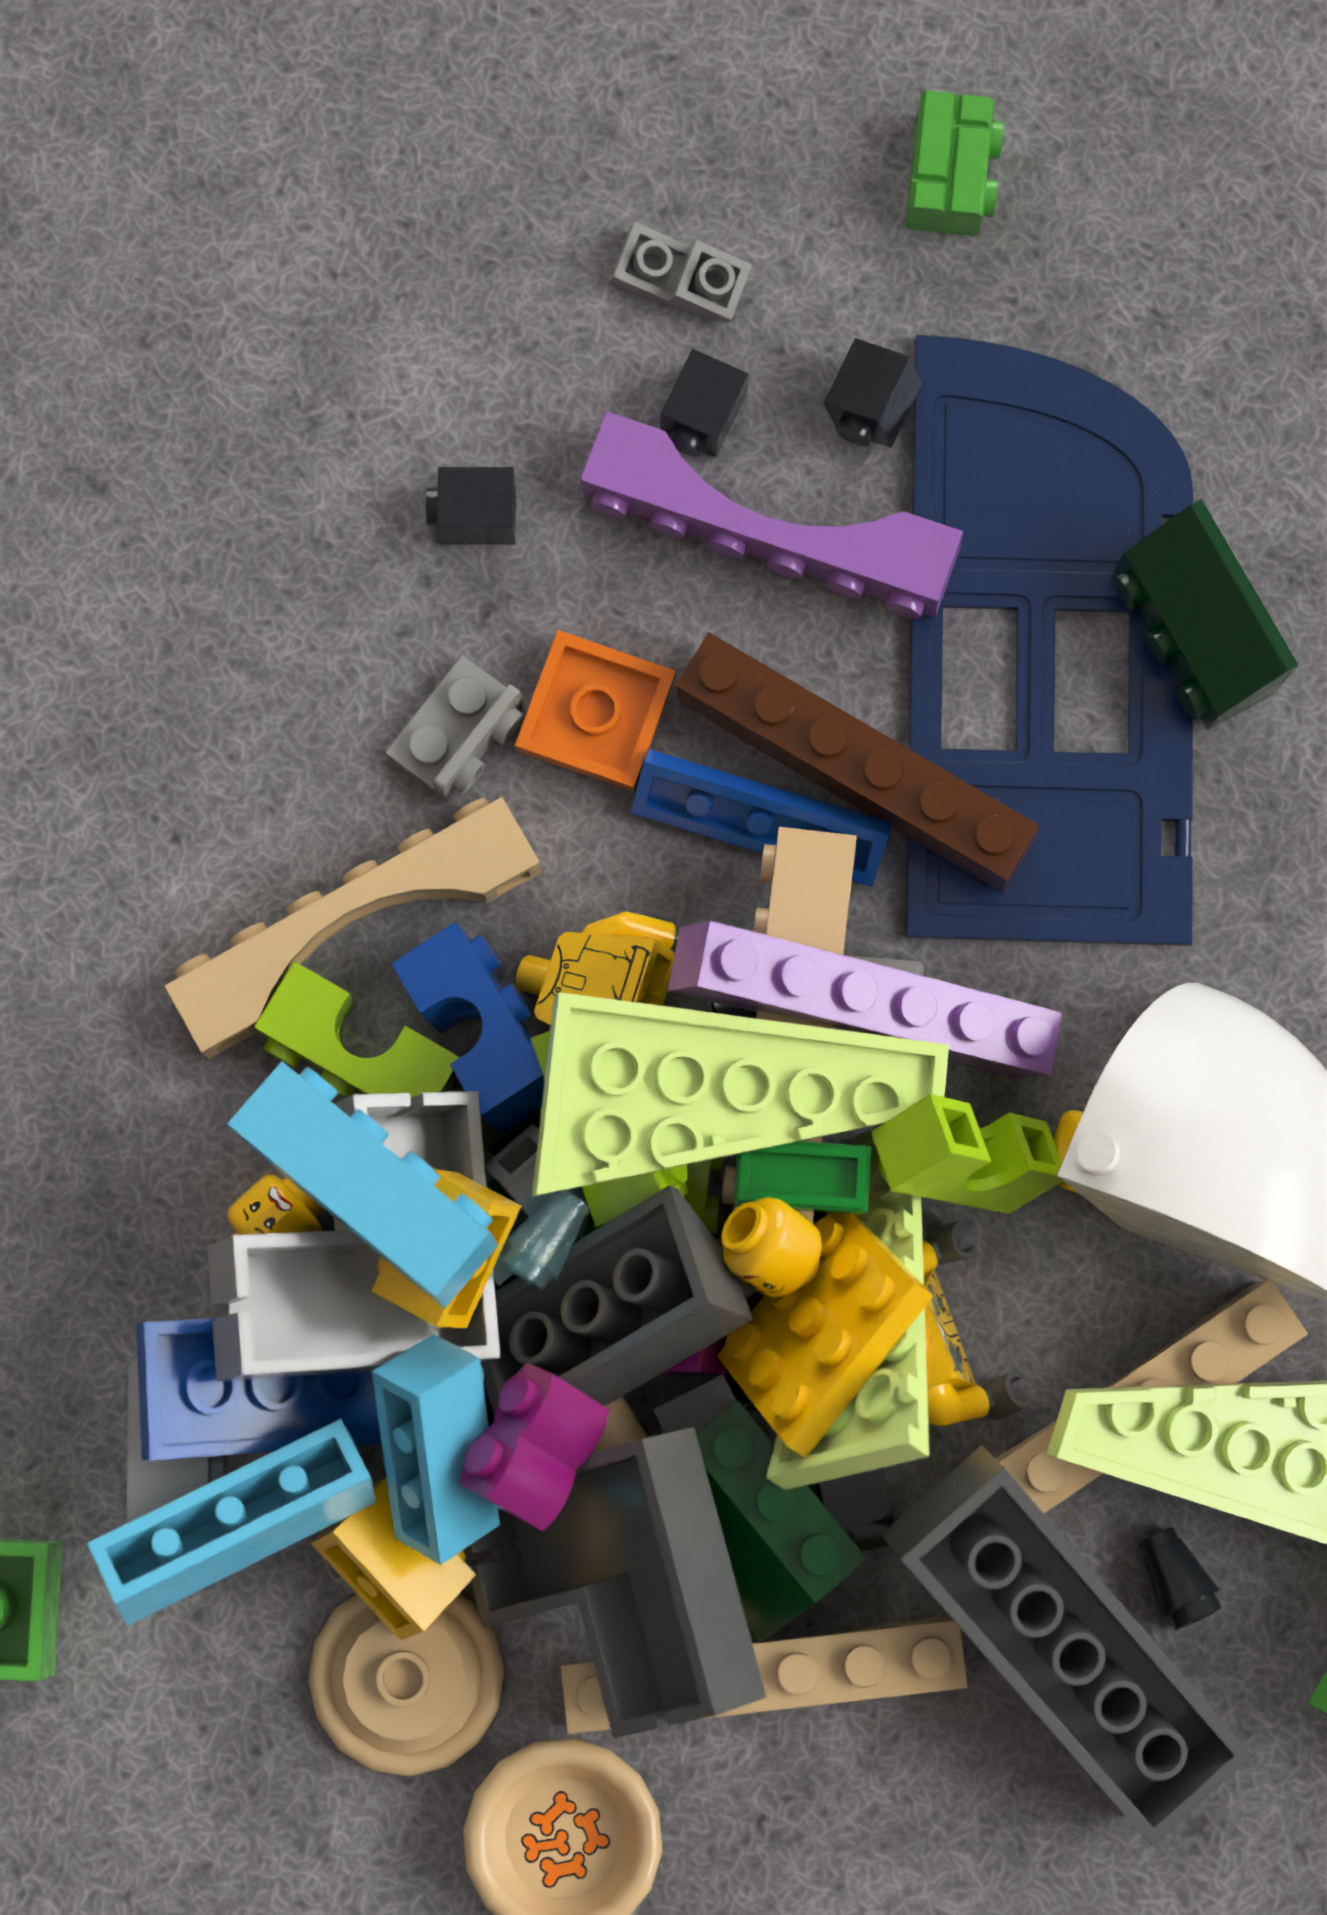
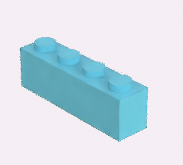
(364, 1183)
(233, 1522)

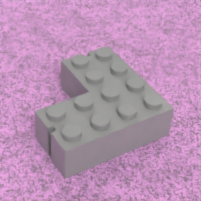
(308, 1296)

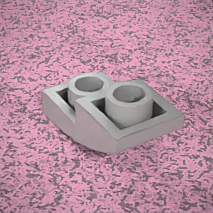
(680, 276)

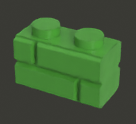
(951, 163)

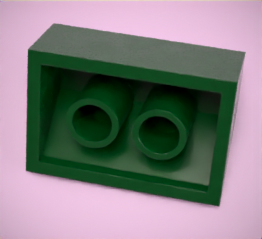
(1203, 617)
(778, 1540)

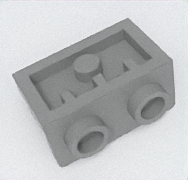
(456, 729)

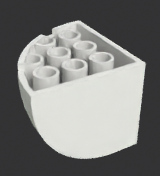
(1212, 1138)

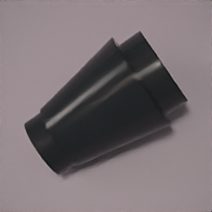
(1178, 1580)

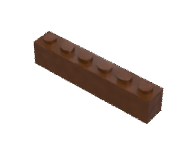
(856, 762)

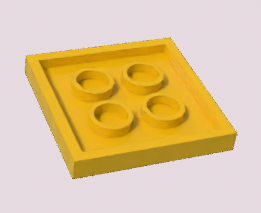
(825, 1340)

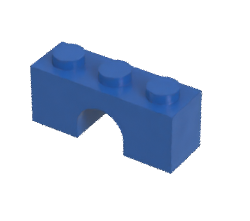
(455, 981)

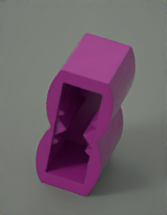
(534, 1446)

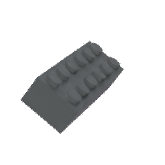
(1066, 1644)

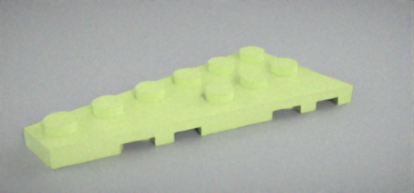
(679, 1087)
(890, 1412)
(1219, 1445)

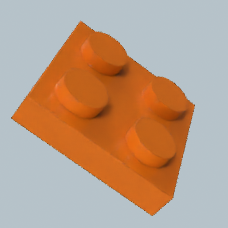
(595, 710)

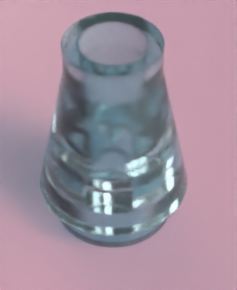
(544, 1240)

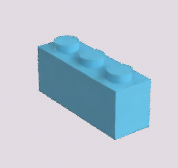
(428, 1418)

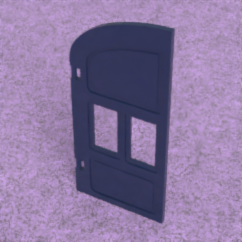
(1050, 491)

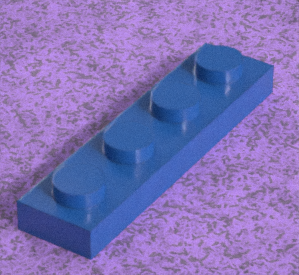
(747, 810)

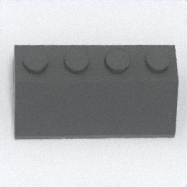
(623, 1306)

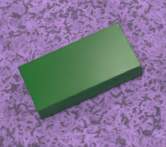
(807, 1176)

